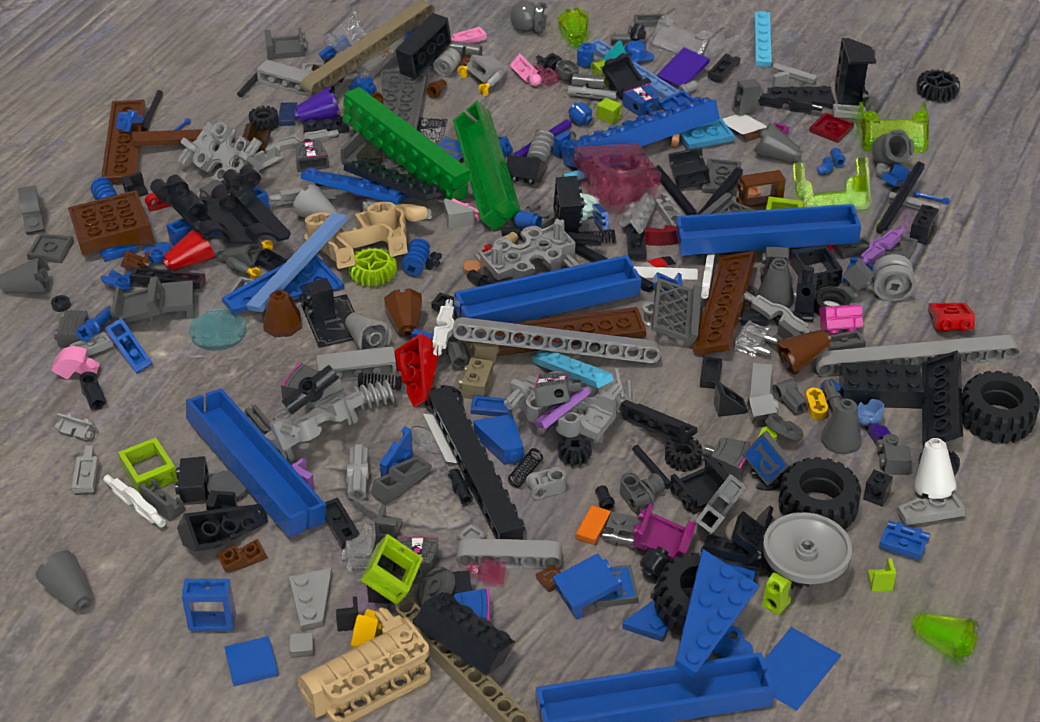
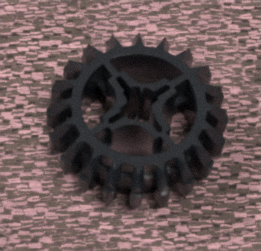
(938, 85)

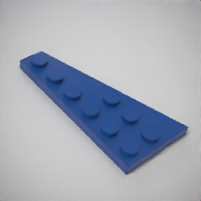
(355, 185)
(313, 271)
(713, 607)

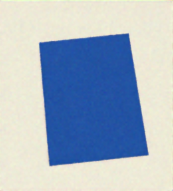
(798, 667)

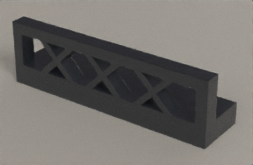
(657, 422)

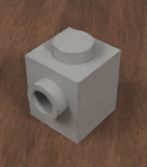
(761, 407)

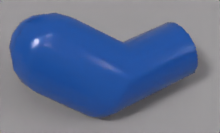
(826, 166)

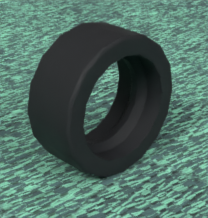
(830, 294)

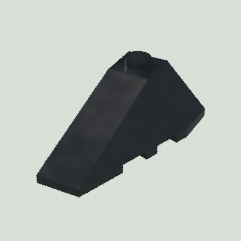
(216, 527)

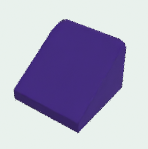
(877, 432)

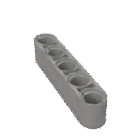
(516, 553)

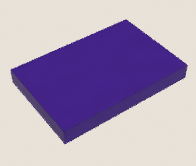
(683, 68)

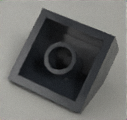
(525, 168)

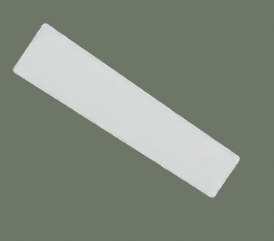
(649, 272)
(440, 438)

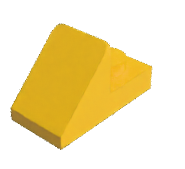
(366, 628)

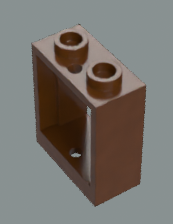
(758, 179)

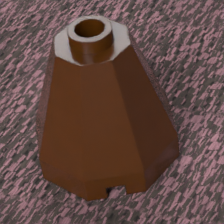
(404, 310)
(281, 315)

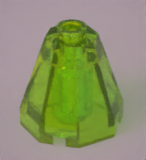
(574, 26)

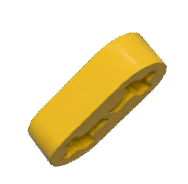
(820, 403)

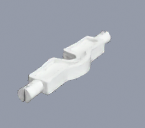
(707, 275)
(445, 327)
(131, 496)

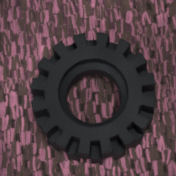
(264, 118)
(683, 461)

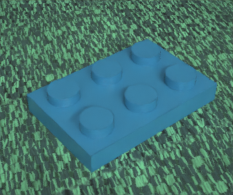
(707, 135)

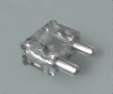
(752, 339)

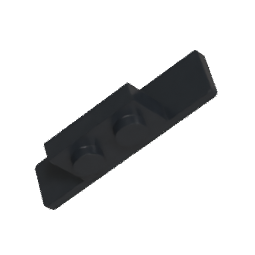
(750, 533)

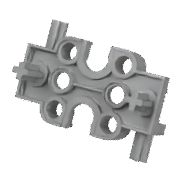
(220, 138)
(557, 253)
(334, 405)
(597, 406)

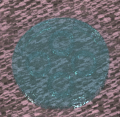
(217, 330)

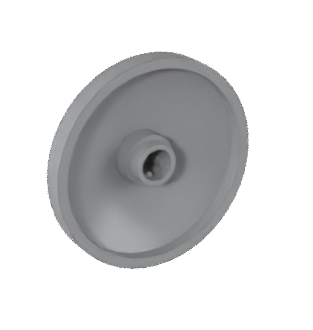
(807, 548)

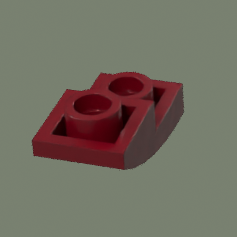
(661, 237)

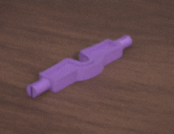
(878, 246)

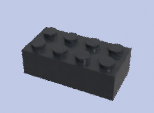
(423, 45)
(890, 383)
(464, 632)

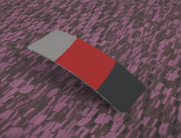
(659, 262)

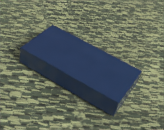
(286, 114)

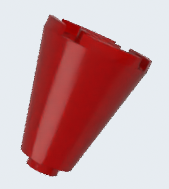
(188, 251)

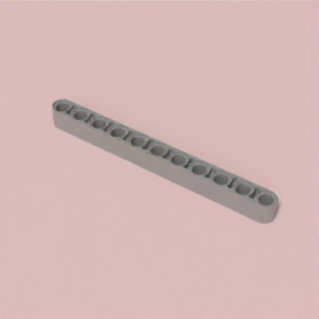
(549, 334)
(971, 351)

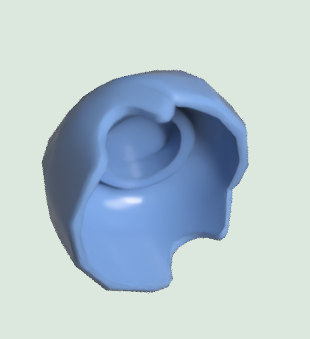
(870, 413)

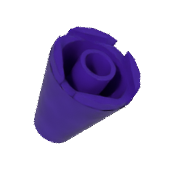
(318, 107)

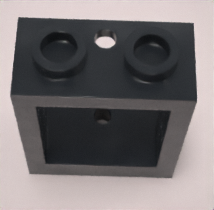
(801, 258)

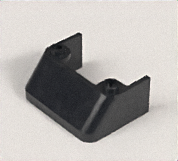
(852, 72)

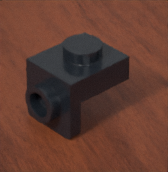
(549, 61)

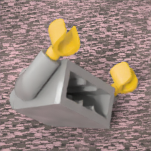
(486, 69)

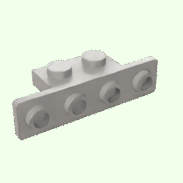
(638, 213)

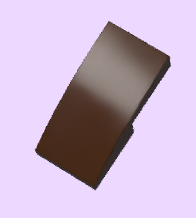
(236, 558)

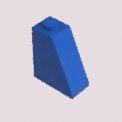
(500, 438)

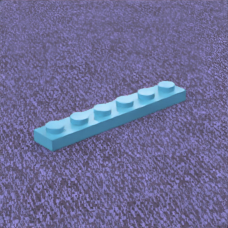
(762, 39)
(578, 370)

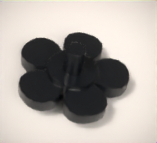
(433, 260)

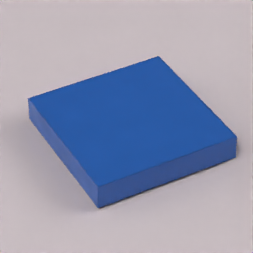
(251, 661)

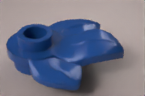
(157, 253)
(118, 280)
(733, 647)

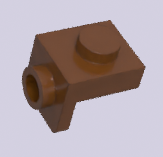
(133, 260)

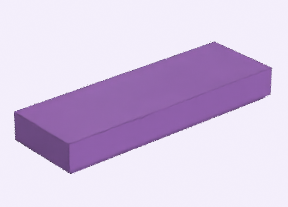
(560, 409)

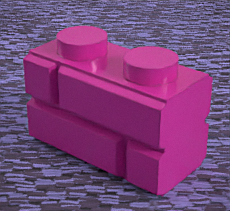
(841, 317)

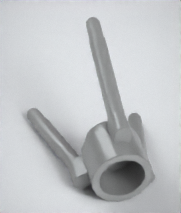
(622, 397)

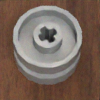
(893, 277)

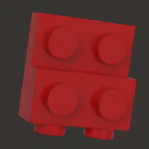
(952, 316)

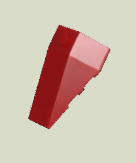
(417, 366)

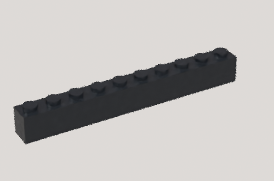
(475, 466)

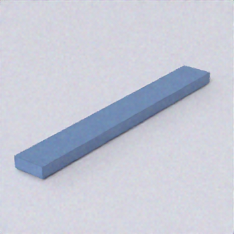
(661, 87)
(298, 261)

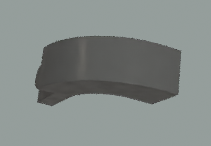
(30, 209)
(720, 504)

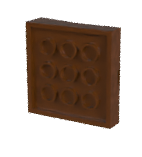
(110, 222)

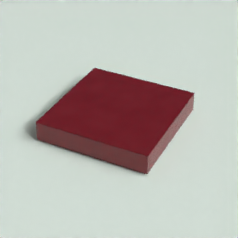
(831, 127)

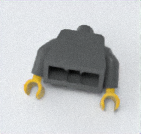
(243, 256)

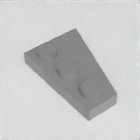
(931, 509)
(310, 597)

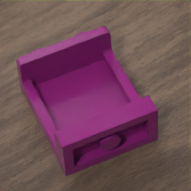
(658, 531)

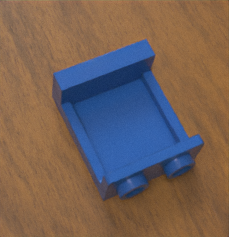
(586, 584)

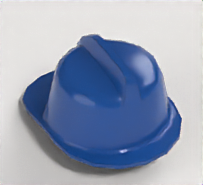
(639, 51)

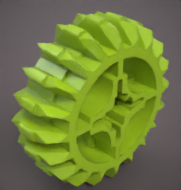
(373, 267)

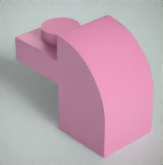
(73, 360)

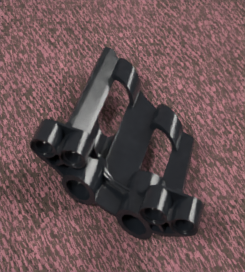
(226, 209)

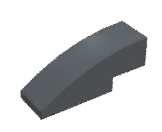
(400, 479)

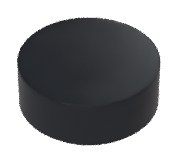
(60, 303)

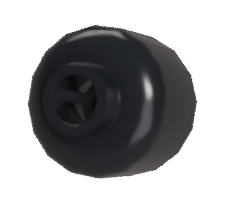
(654, 561)

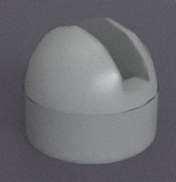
(881, 168)

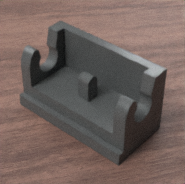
(161, 501)

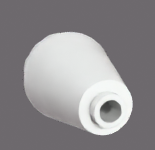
(935, 471)

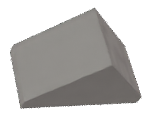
(458, 214)

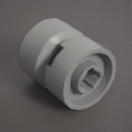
(447, 62)

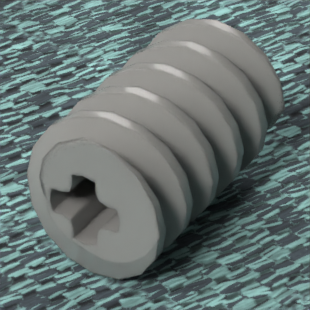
(541, 145)
(371, 394)

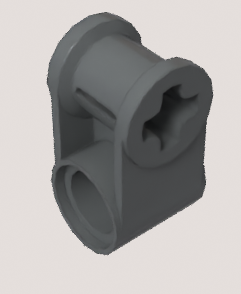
(635, 491)

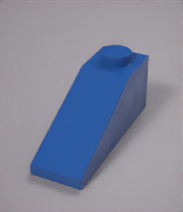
(128, 346)

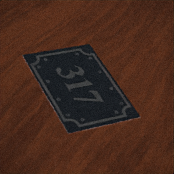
(334, 329)

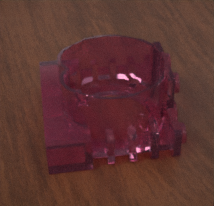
(616, 172)

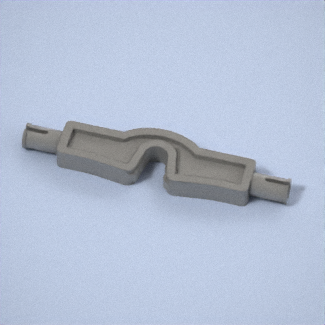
(291, 141)
(289, 196)
(771, 310)

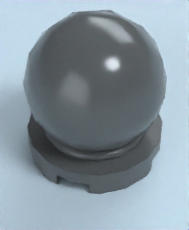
(527, 16)
(892, 148)

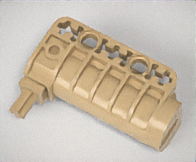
(367, 671)

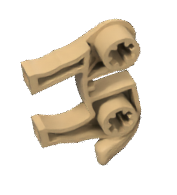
(379, 223)

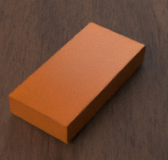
(593, 525)

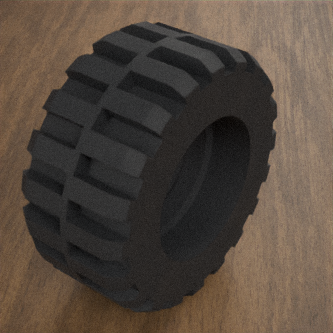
(997, 423)
(821, 477)
(668, 592)

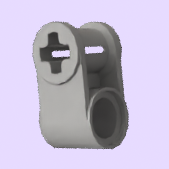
(548, 482)

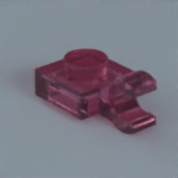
(548, 75)
(491, 571)

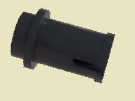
(605, 500)

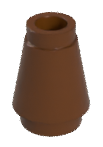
(435, 88)

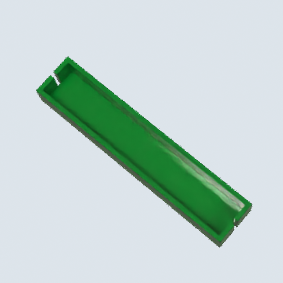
(405, 144)
(487, 166)

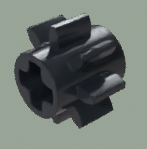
(637, 32)

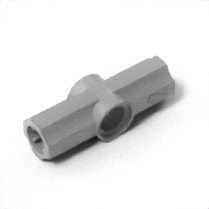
(358, 472)

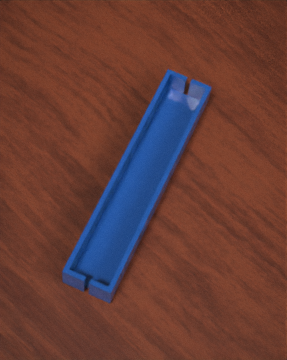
(648, 128)
(767, 229)
(550, 292)
(256, 462)
(661, 693)

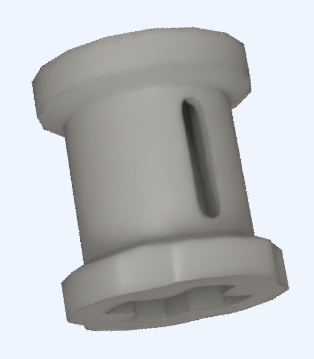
(647, 314)

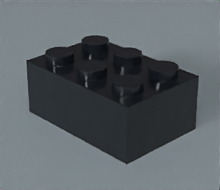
(568, 203)

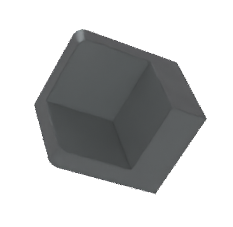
(386, 524)

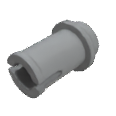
(689, 87)

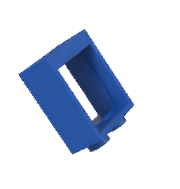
(219, 591)

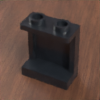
(623, 74)
(689, 168)
(698, 487)

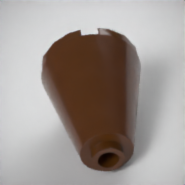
(802, 349)

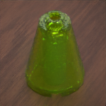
(948, 633)

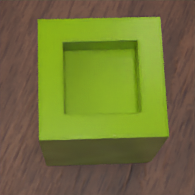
(609, 111)
(882, 579)

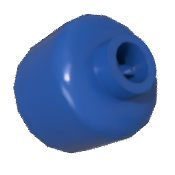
(580, 114)

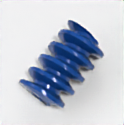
(102, 188)
(416, 257)

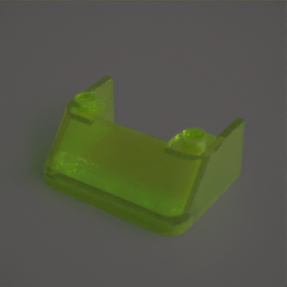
(871, 126)
(856, 193)

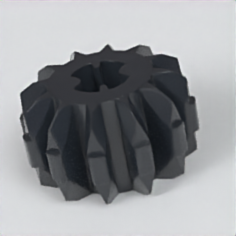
(574, 450)

